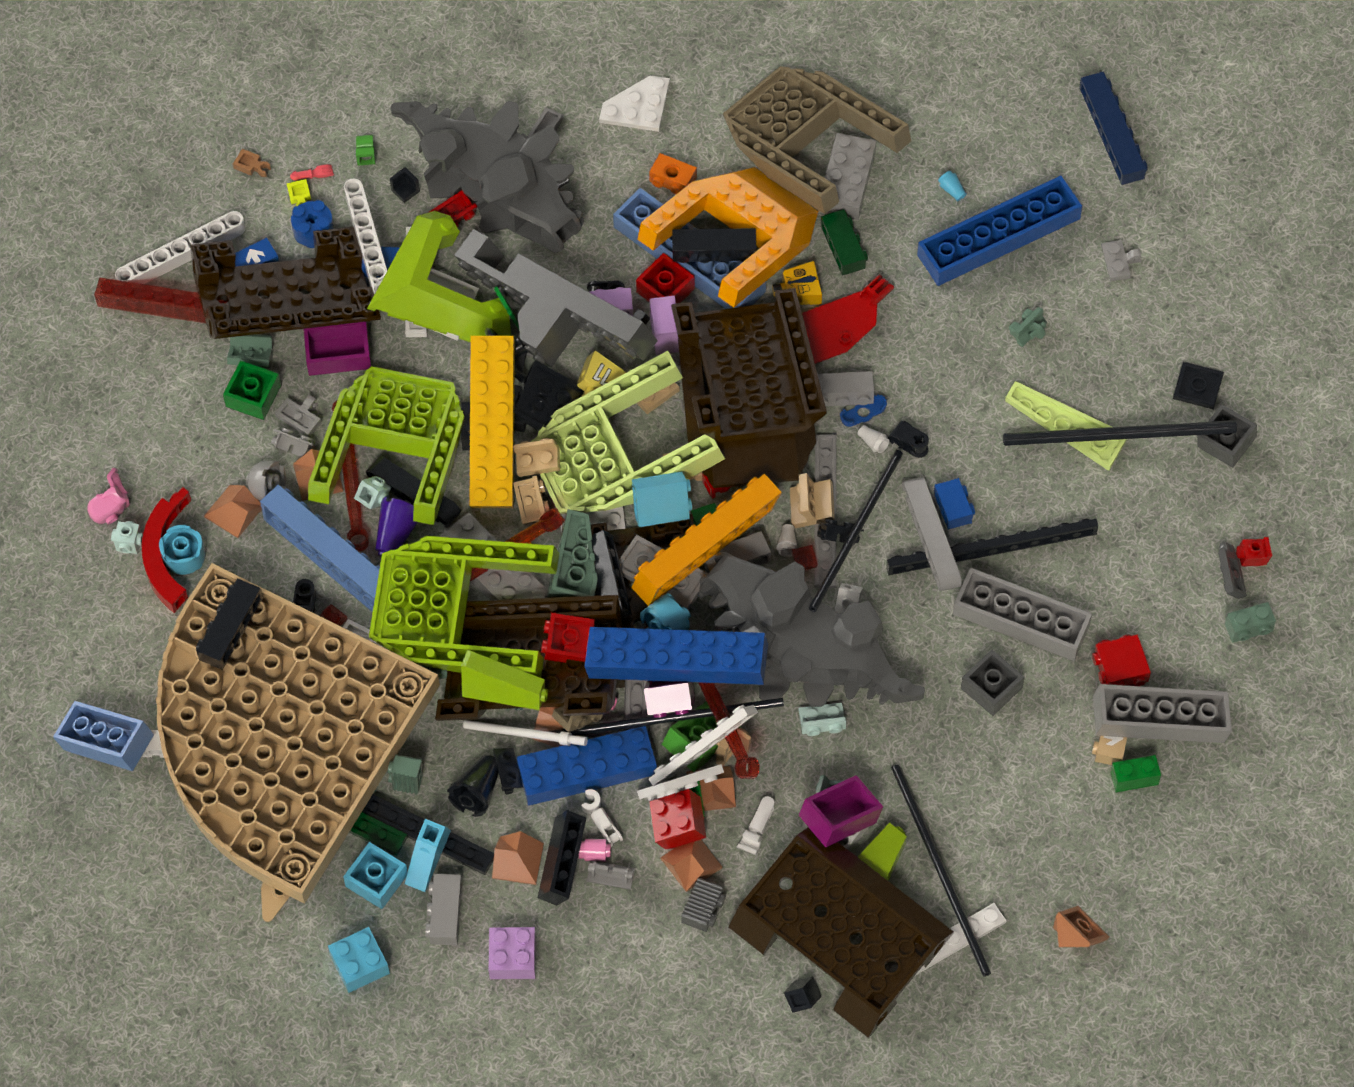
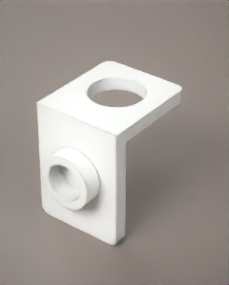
(846, 595)

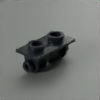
(830, 531)
(507, 769)

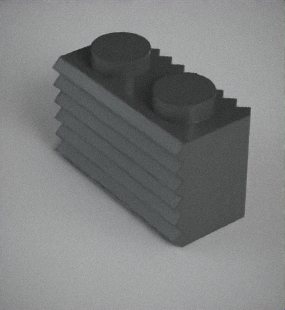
(703, 904)

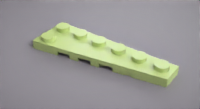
(1058, 416)

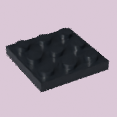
(543, 394)

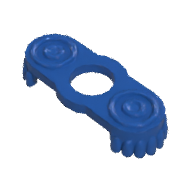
(851, 417)

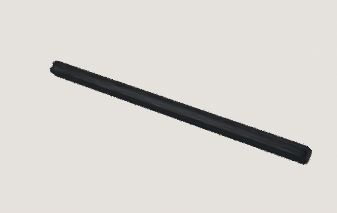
(1118, 433)

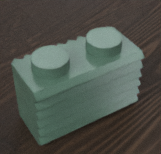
(405, 774)

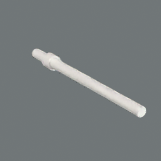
(563, 738)

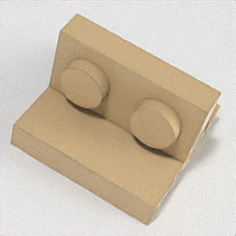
(811, 501)

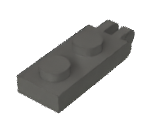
(1231, 571)

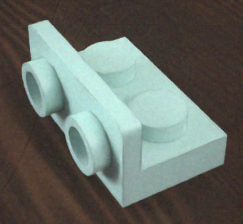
(822, 719)

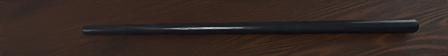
(855, 531)
(671, 717)
(933, 853)

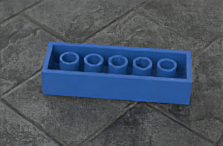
(577, 768)

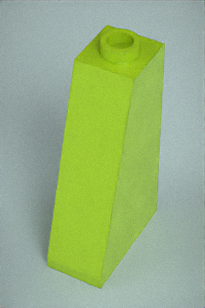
(500, 683)
(885, 850)

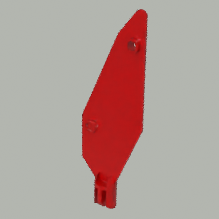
(844, 322)

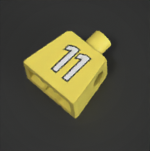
(597, 372)

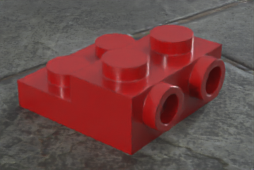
(566, 637)

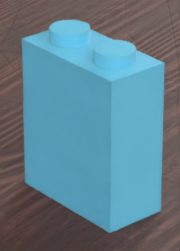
(661, 499)

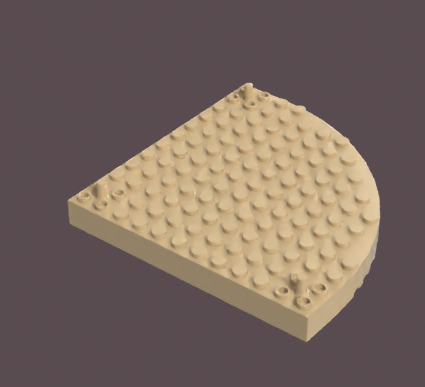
(283, 737)

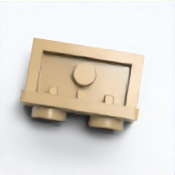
(531, 499)
(724, 752)

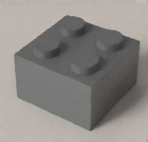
(1229, 446)
(992, 682)

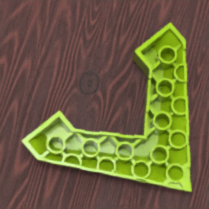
(413, 298)

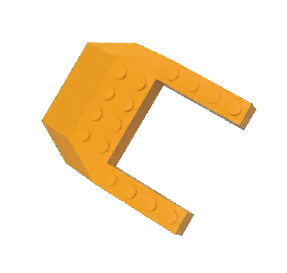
(740, 202)

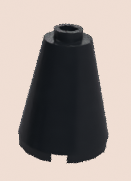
(475, 786)

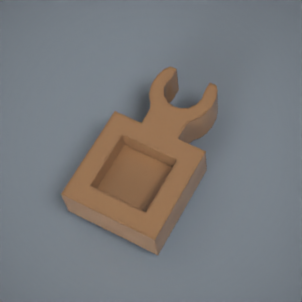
(249, 162)

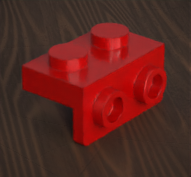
(457, 207)

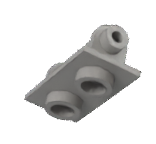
(286, 439)
(610, 874)

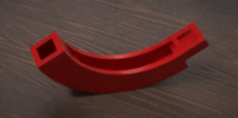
(159, 521)

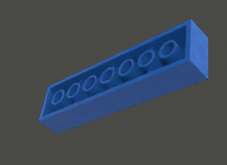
(999, 230)
(676, 655)

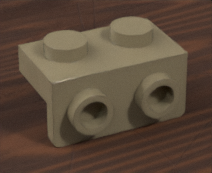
(572, 723)

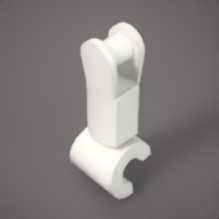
(600, 817)
(752, 838)

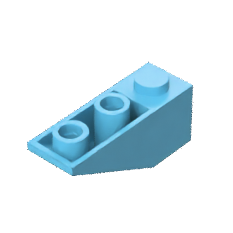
(426, 854)

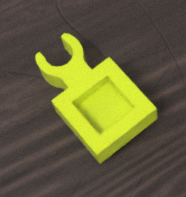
(298, 192)

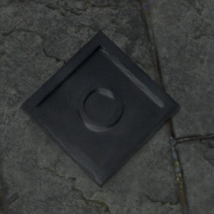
(1198, 385)

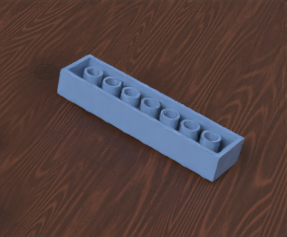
(707, 275)
(321, 544)

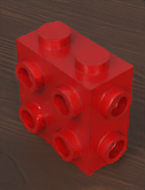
(1121, 662)

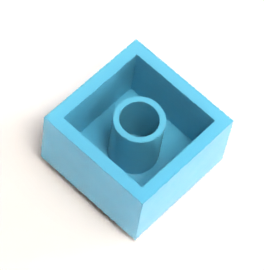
(375, 875)
(358, 959)

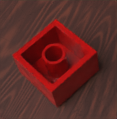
(665, 279)
(677, 819)

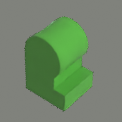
(365, 148)

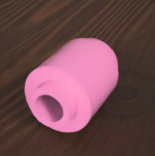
(595, 850)

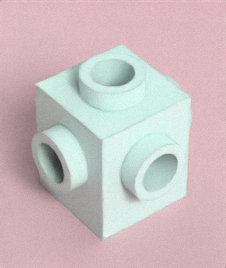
(372, 491)
(127, 537)

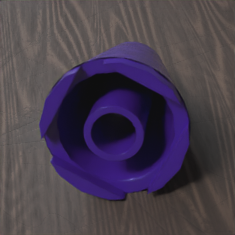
(394, 524)

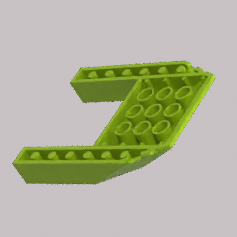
(399, 416)
(426, 593)

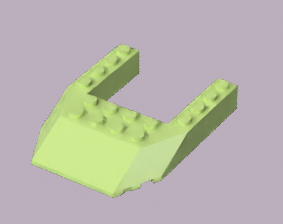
(592, 460)

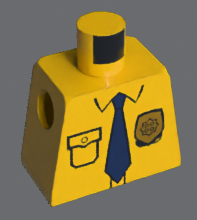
(805, 281)

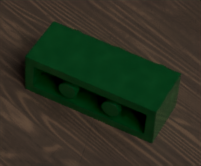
(844, 242)

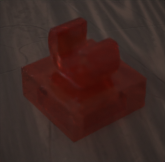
(805, 556)
(334, 615)

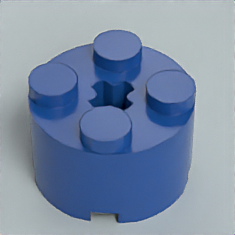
(308, 218)

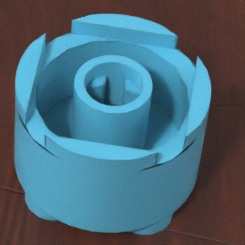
(182, 550)
(666, 614)

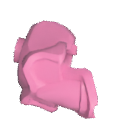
(111, 503)

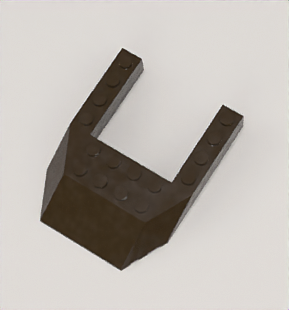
(775, 456)

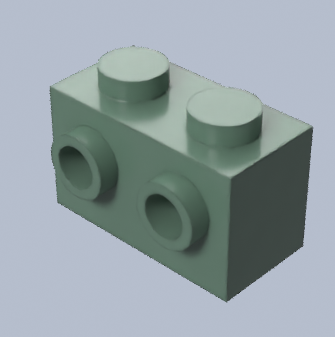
(1250, 622)

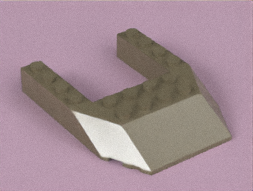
(792, 111)

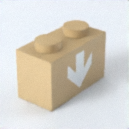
(1109, 749)

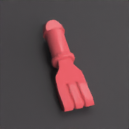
(319, 172)

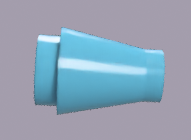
(952, 185)

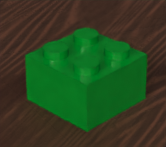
(252, 390)

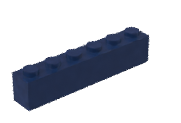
(1113, 128)

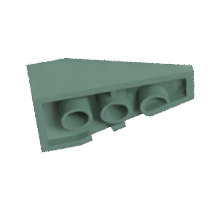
(576, 559)

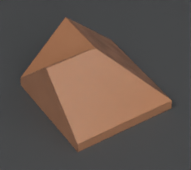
(303, 470)
(234, 510)
(718, 793)
(517, 858)
(691, 862)
(1077, 929)

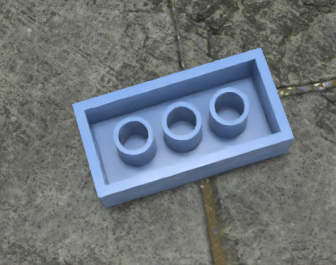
(103, 735)

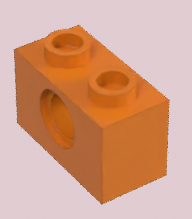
(667, 166)

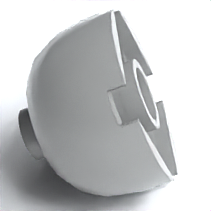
(265, 477)

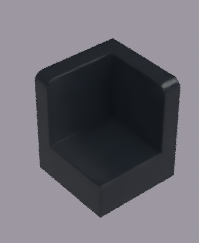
(404, 185)
(802, 994)

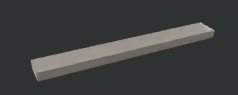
(825, 469)

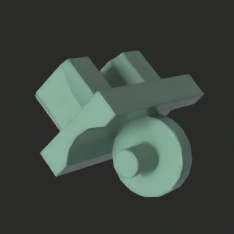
(1031, 327)

